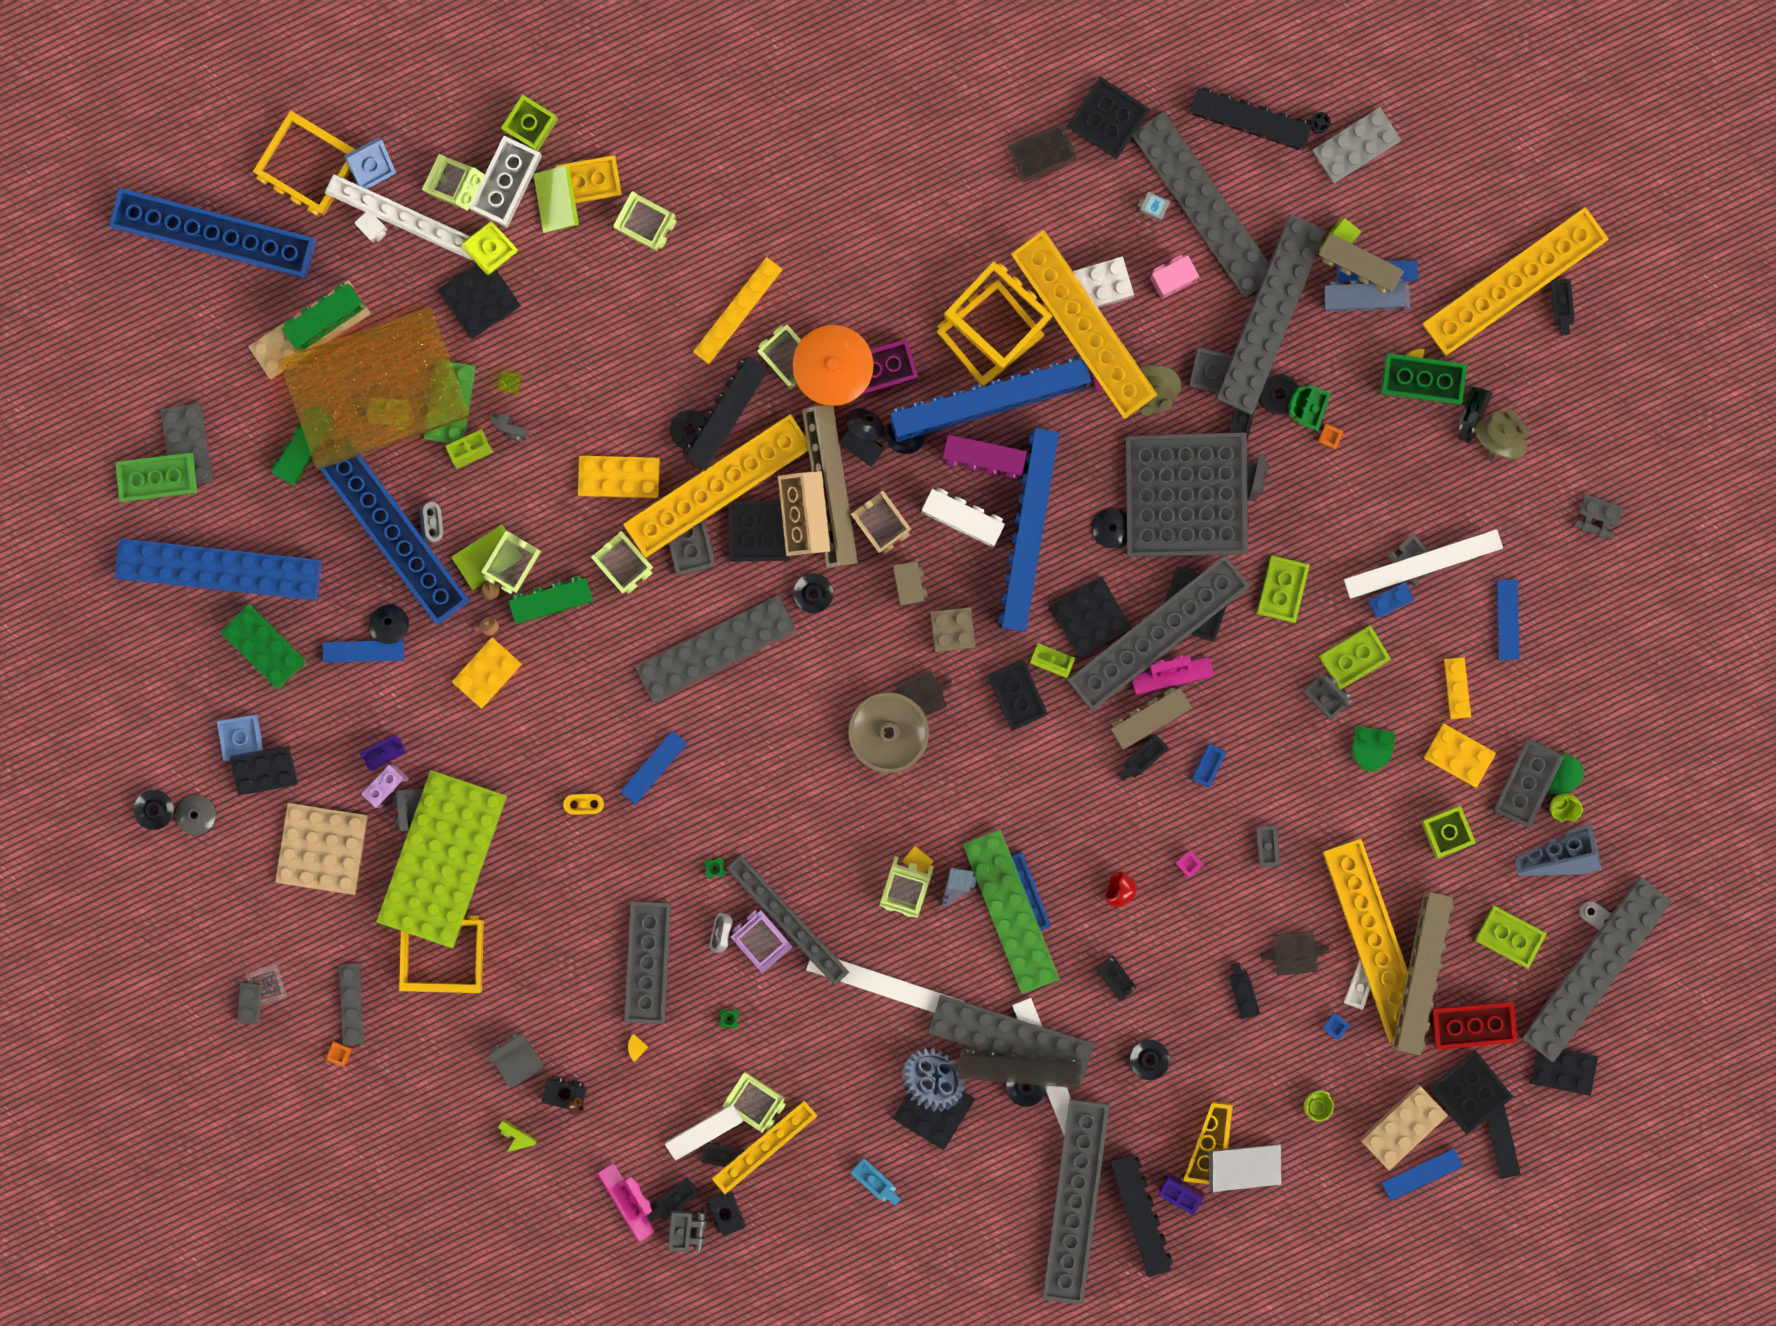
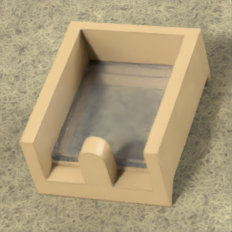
(881, 522)

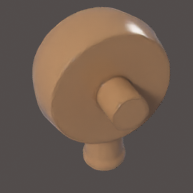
(490, 590)
(487, 626)

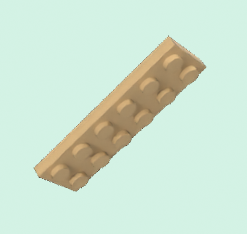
(277, 345)

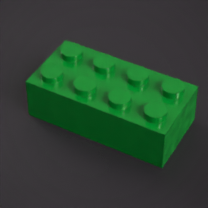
(323, 317)
(1423, 379)
(264, 646)

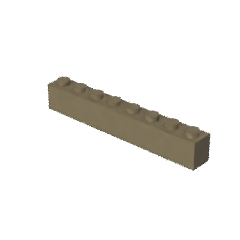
(826, 457)
(1422, 974)

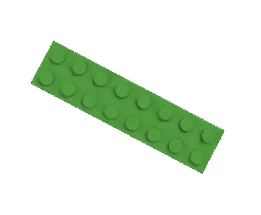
(1011, 911)

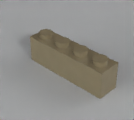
(1361, 263)
(1150, 718)

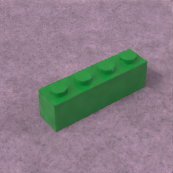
(294, 460)
(550, 601)

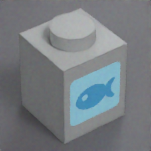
(1153, 206)

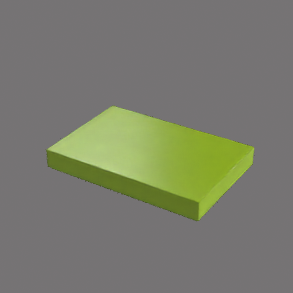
(556, 199)
(476, 555)
(1282, 589)
(1354, 657)
(1510, 937)

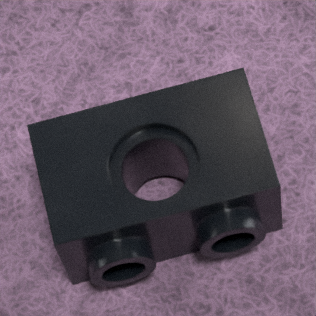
(553, 1087)
(726, 1225)

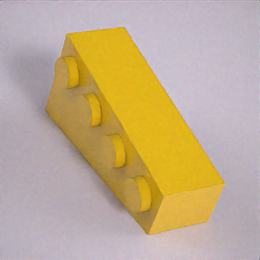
(1213, 1136)

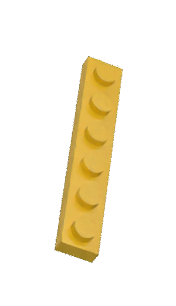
(737, 310)
(764, 1147)

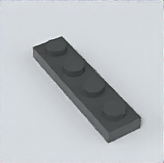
(351, 1004)

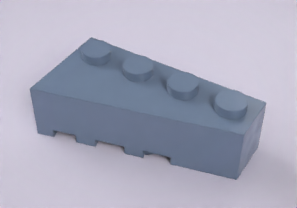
(1365, 297)

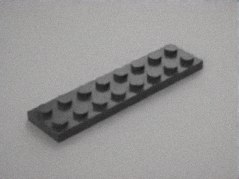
(715, 649)
(999, 1032)

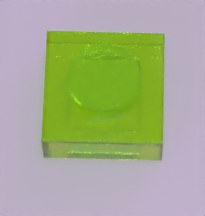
(510, 382)

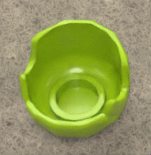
(1566, 807)
(1318, 1106)

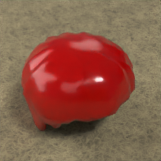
(1120, 890)

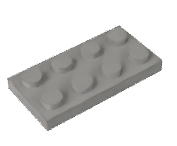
(1356, 145)

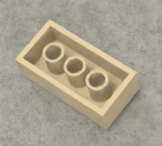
(804, 513)
(1403, 1127)

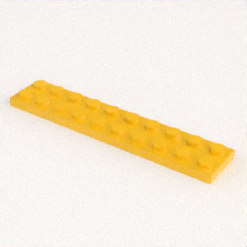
(1515, 281)
(1084, 324)
(717, 486)
(1369, 928)

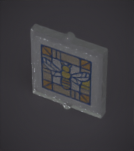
(272, 983)

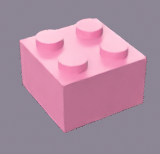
(1174, 276)

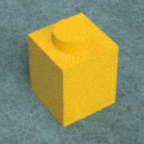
(921, 859)

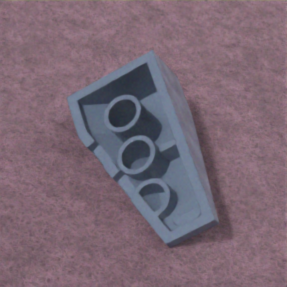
(1569, 855)
(957, 884)

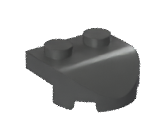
(504, 424)

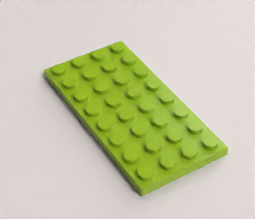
(441, 859)

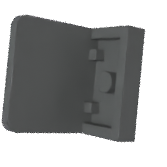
(1254, 477)
(1328, 696)
(407, 803)
(516, 1059)

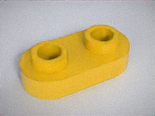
(583, 804)

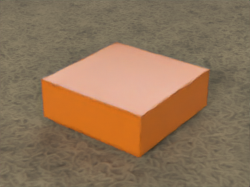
(1330, 436)
(338, 1053)

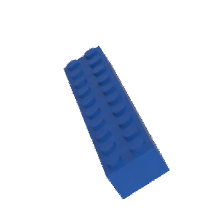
(213, 233)
(990, 400)
(1030, 530)
(397, 538)
(218, 569)

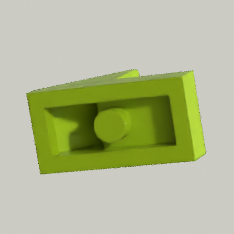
(521, 1139)

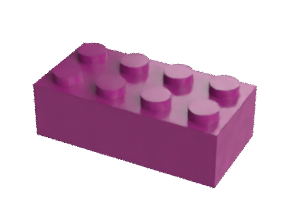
(891, 367)
(984, 456)

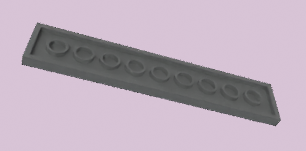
(1202, 203)
(1270, 314)
(1158, 633)
(1596, 969)
(1076, 1201)

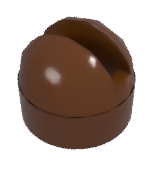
(575, 1106)

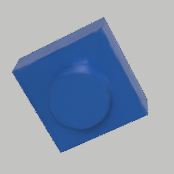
(1336, 1026)

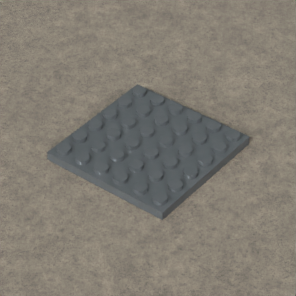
(1187, 494)

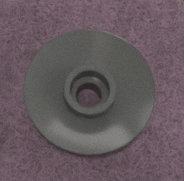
(205, 810)

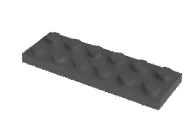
(647, 962)

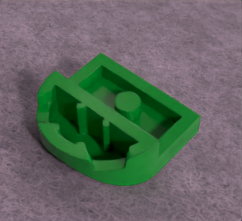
(1308, 406)
(1372, 748)
(1568, 776)

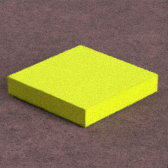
(489, 248)

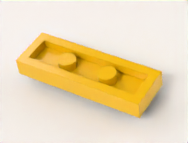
(1457, 688)

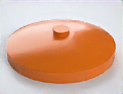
(833, 365)

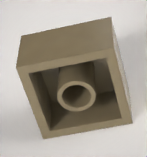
(909, 583)
(953, 630)

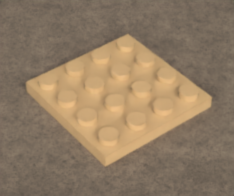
(321, 848)

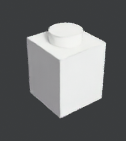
(371, 227)

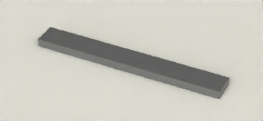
(787, 920)

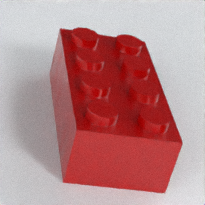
(1473, 1025)

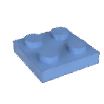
(370, 164)
(239, 736)

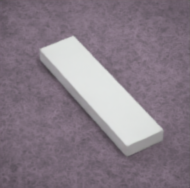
(1358, 989)
(703, 1132)

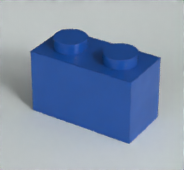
(1390, 600)

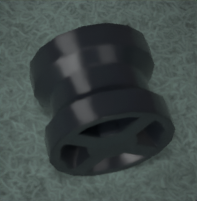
(1321, 119)

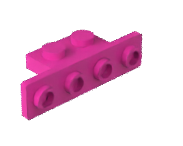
(1172, 673)
(628, 1200)

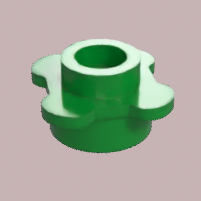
(718, 863)
(728, 1013)

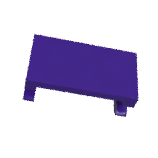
(383, 752)
(1181, 1194)

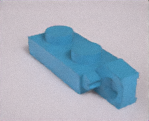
(875, 1181)

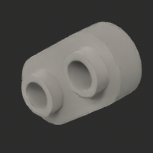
(431, 522)
(1597, 918)
(720, 932)

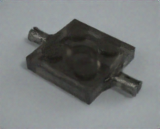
(925, 691)
(1295, 953)

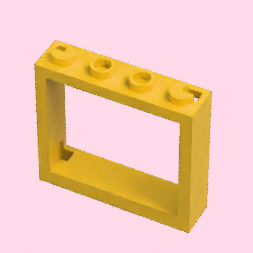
(280, 187)
(974, 301)
(975, 338)
(404, 985)

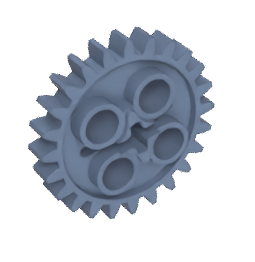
(934, 1074)

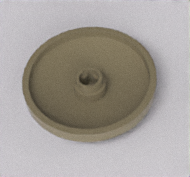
(888, 732)

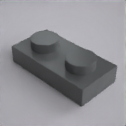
(1268, 846)
(249, 1003)

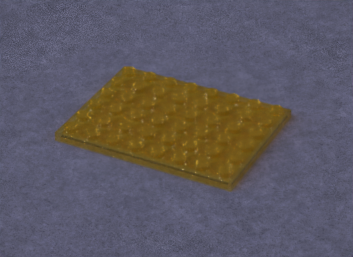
(374, 388)

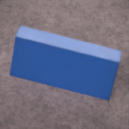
(1208, 765)

